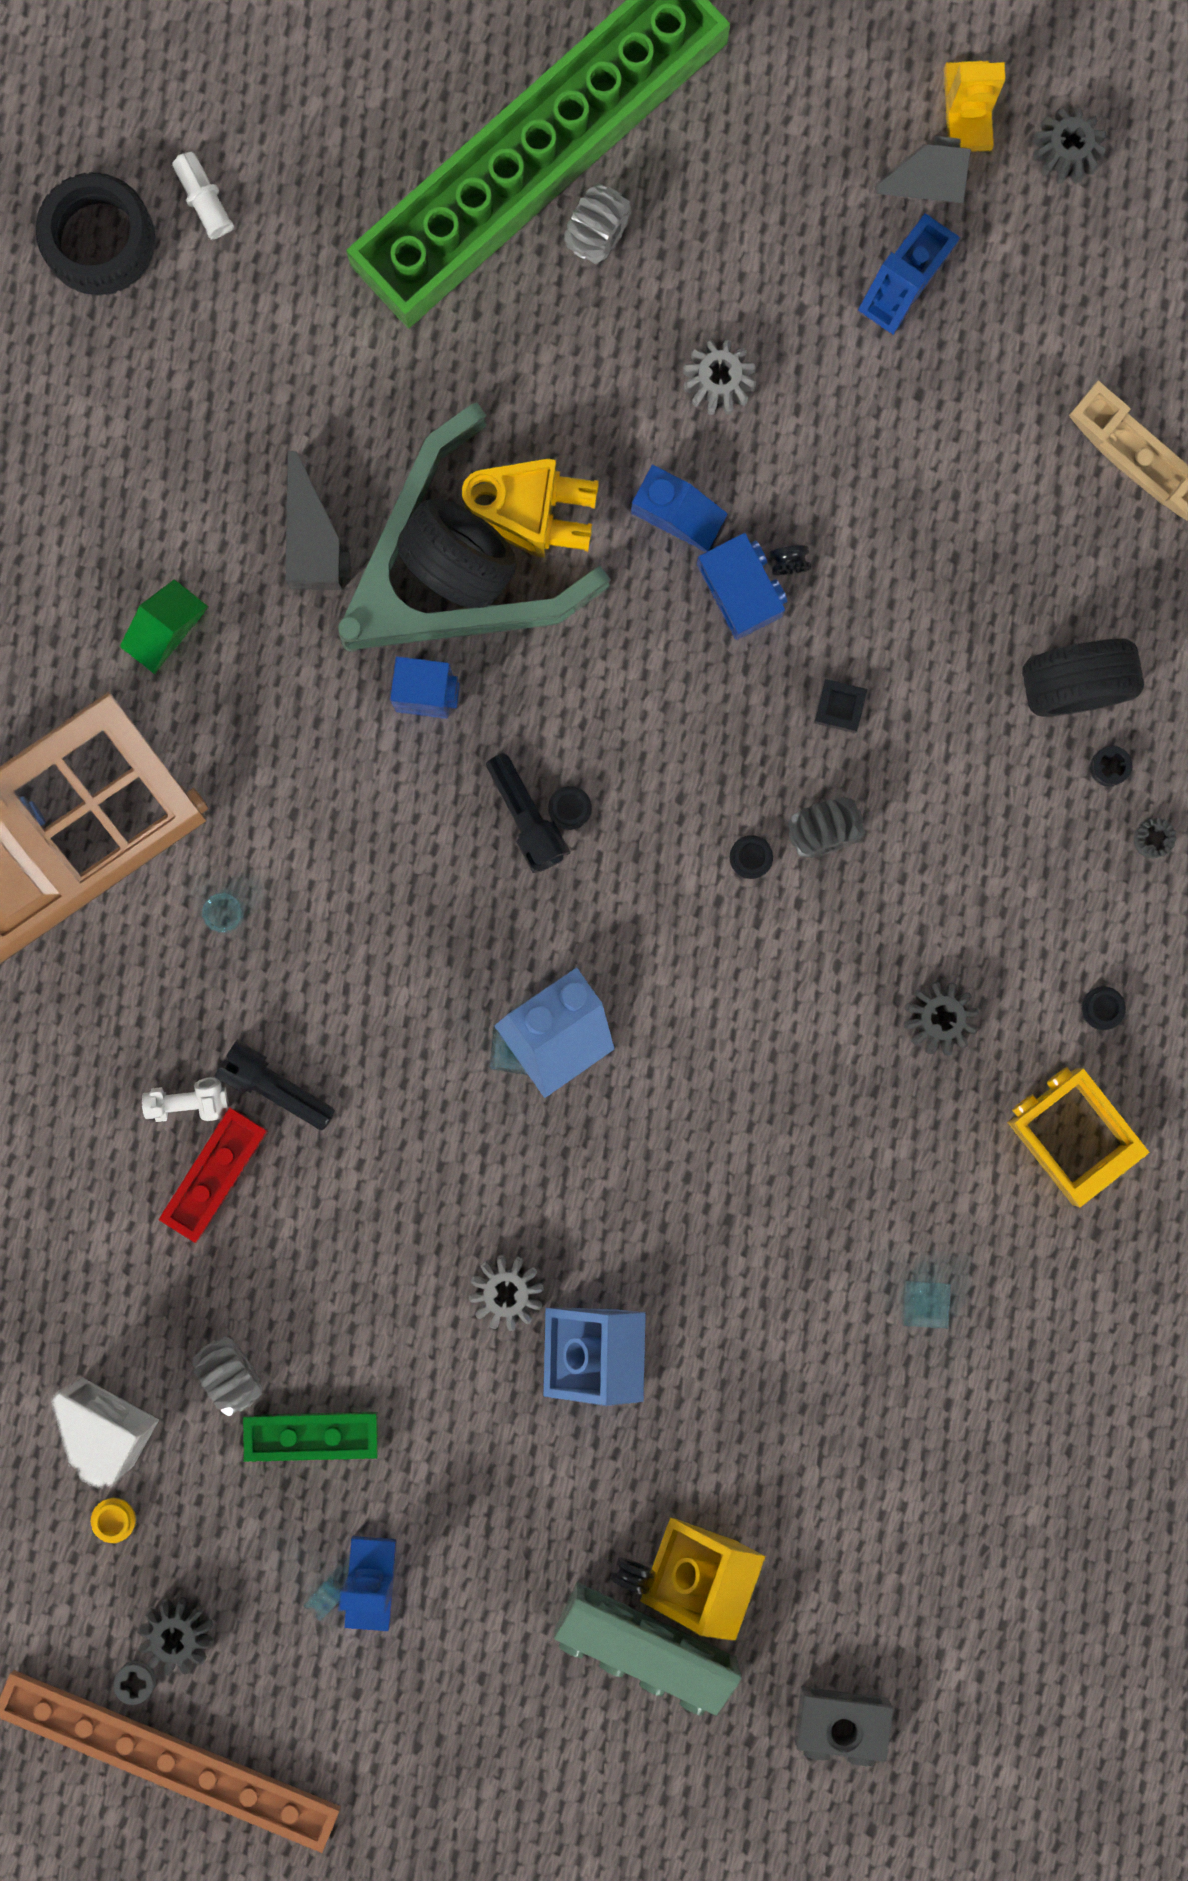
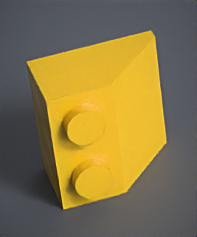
(703, 1580)

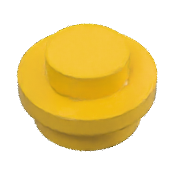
(113, 1520)

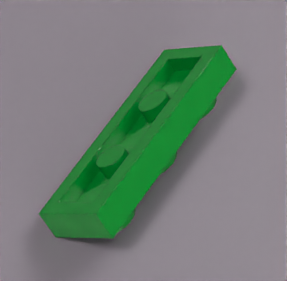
(310, 1436)

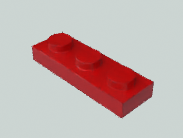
(213, 1175)

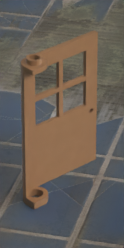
(35, 876)

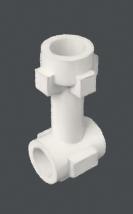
(208, 1098)

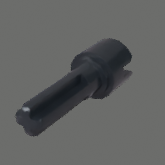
(539, 839)
(248, 1071)

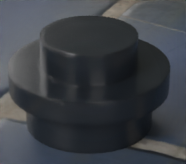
(570, 808)
(751, 857)
(1103, 1008)

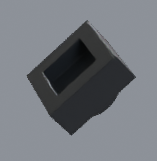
(840, 706)

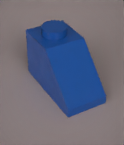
(678, 508)

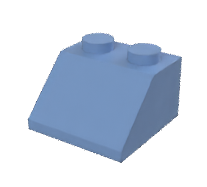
(558, 1032)
(594, 1355)

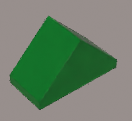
(162, 625)

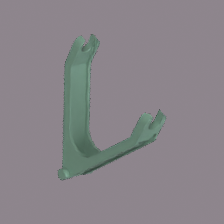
(382, 619)

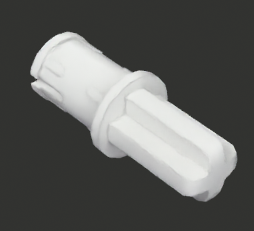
(202, 195)

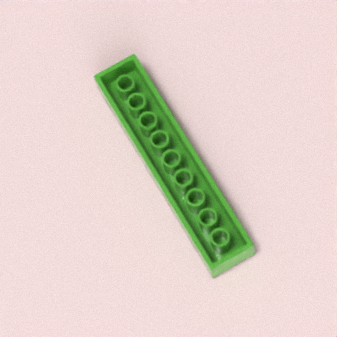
(534, 150)

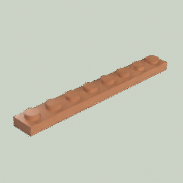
(167, 1761)

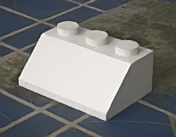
(101, 1431)

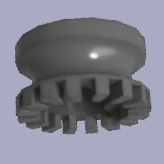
(1166, 844)
(125, 1693)

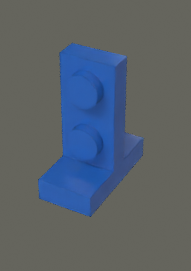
(907, 273)
(369, 1584)

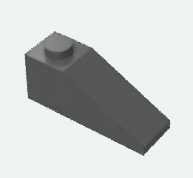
(312, 545)

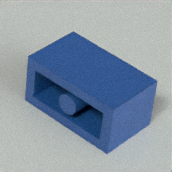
(742, 586)
(424, 687)

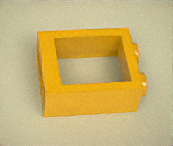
(1103, 1172)

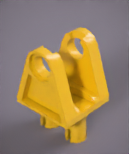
(525, 503)

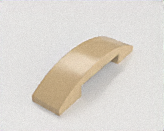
(1133, 448)

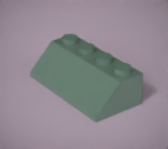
(647, 1650)

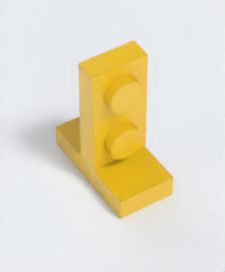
(970, 98)

